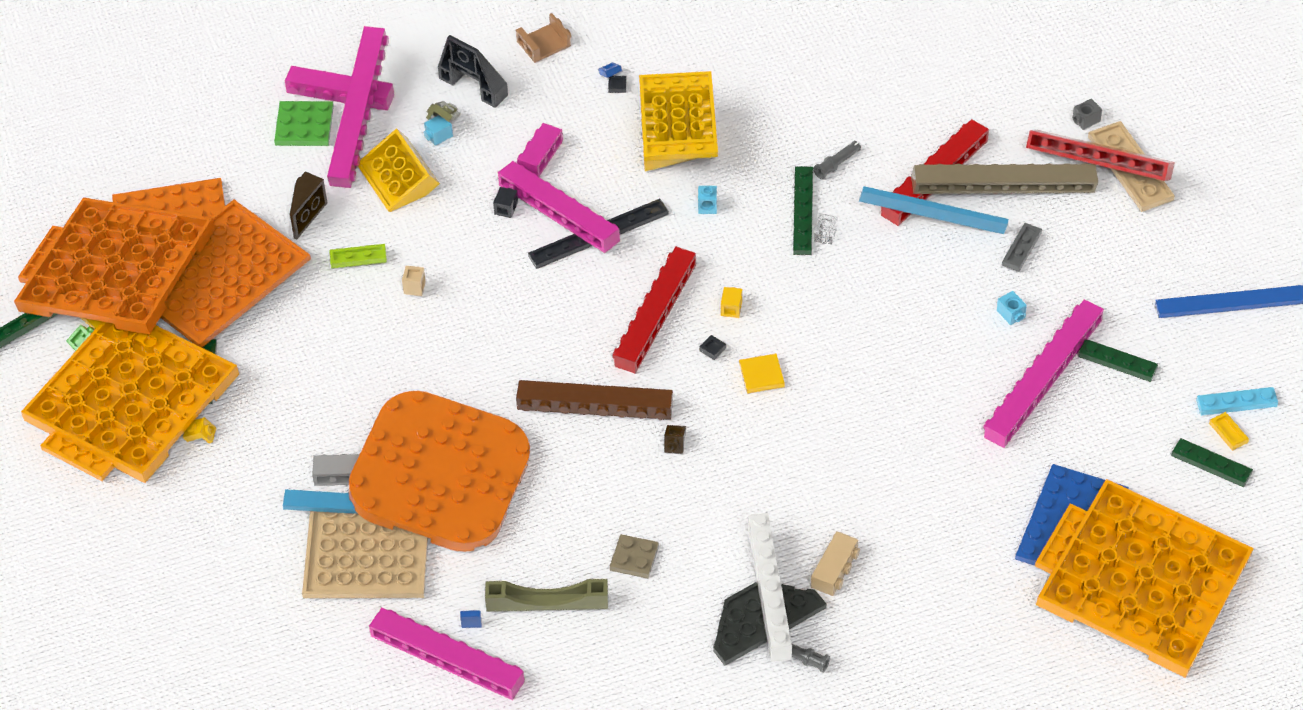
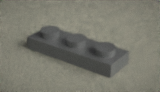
(1021, 247)

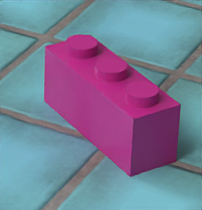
(541, 148)

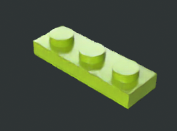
(358, 256)

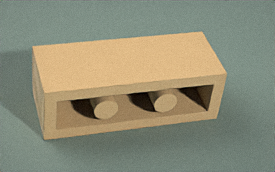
(835, 563)

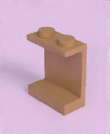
(545, 40)

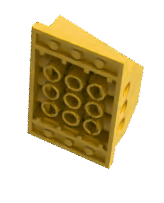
(677, 118)

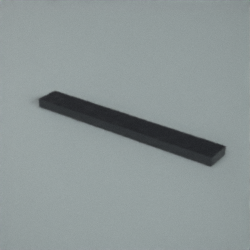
(573, 243)

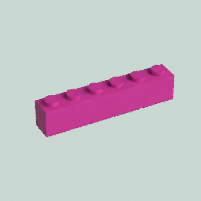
(332, 86)

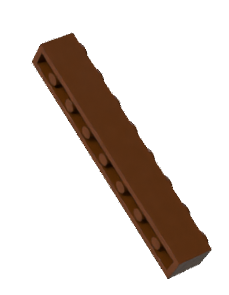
(594, 399)

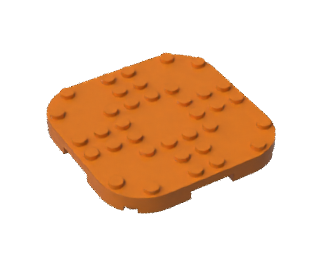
(439, 470)

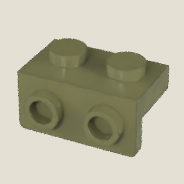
(447, 111)

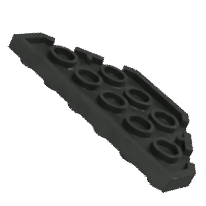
(742, 620)

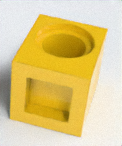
(731, 302)

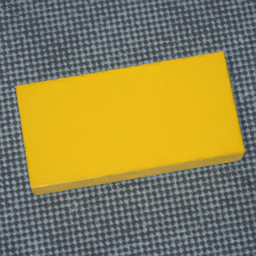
(1229, 431)

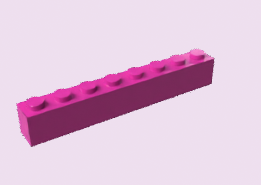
(559, 207)
(447, 653)

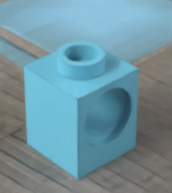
(707, 199)
(1011, 308)

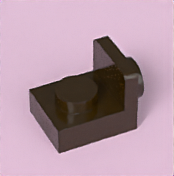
(674, 439)

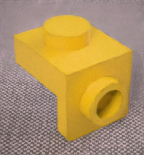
(200, 429)

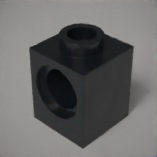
(505, 202)

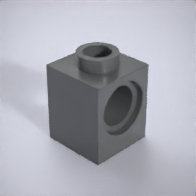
(1087, 114)

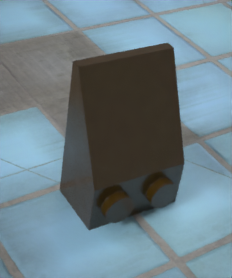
(307, 202)

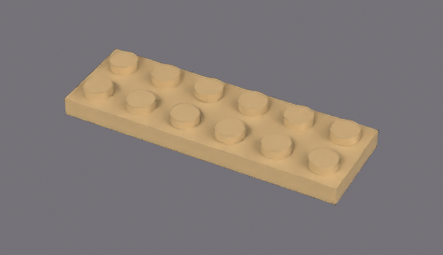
(1143, 190)

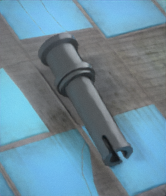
(831, 162)
(811, 658)

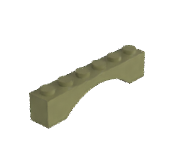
(581, 596)

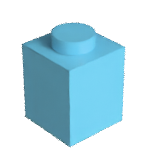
(438, 130)

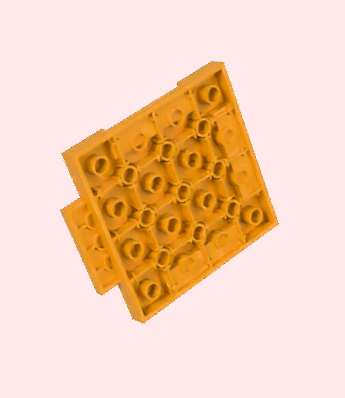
(126, 400)
(1140, 574)

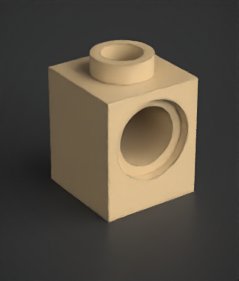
(413, 280)

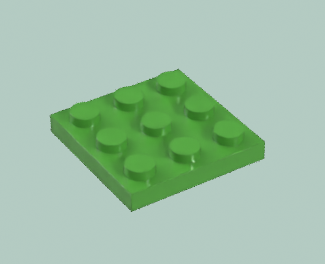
(304, 123)

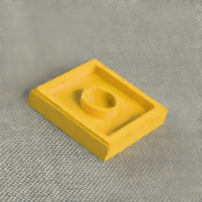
(761, 373)

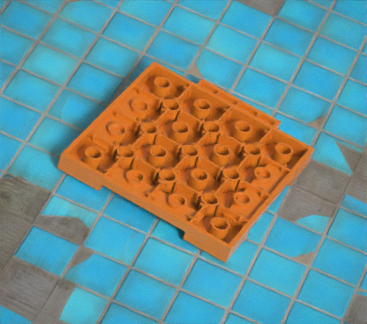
(112, 264)

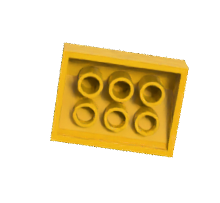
(397, 172)

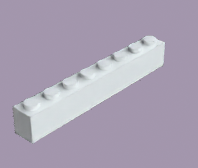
(769, 587)

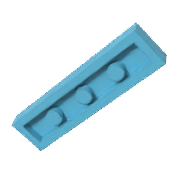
(1237, 401)

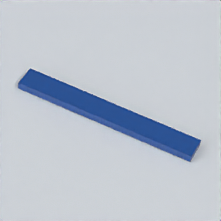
(1229, 301)

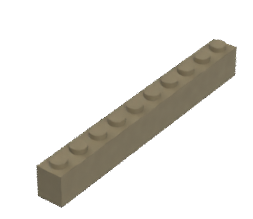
(1004, 178)

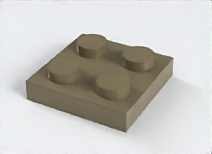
(634, 556)

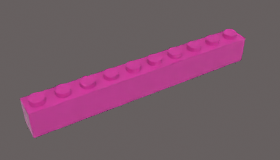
(357, 107)
(1043, 373)

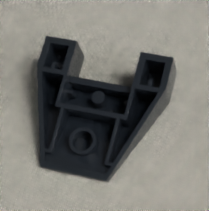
(463, 59)

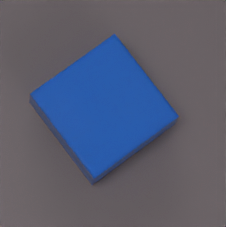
(610, 69)
(471, 619)

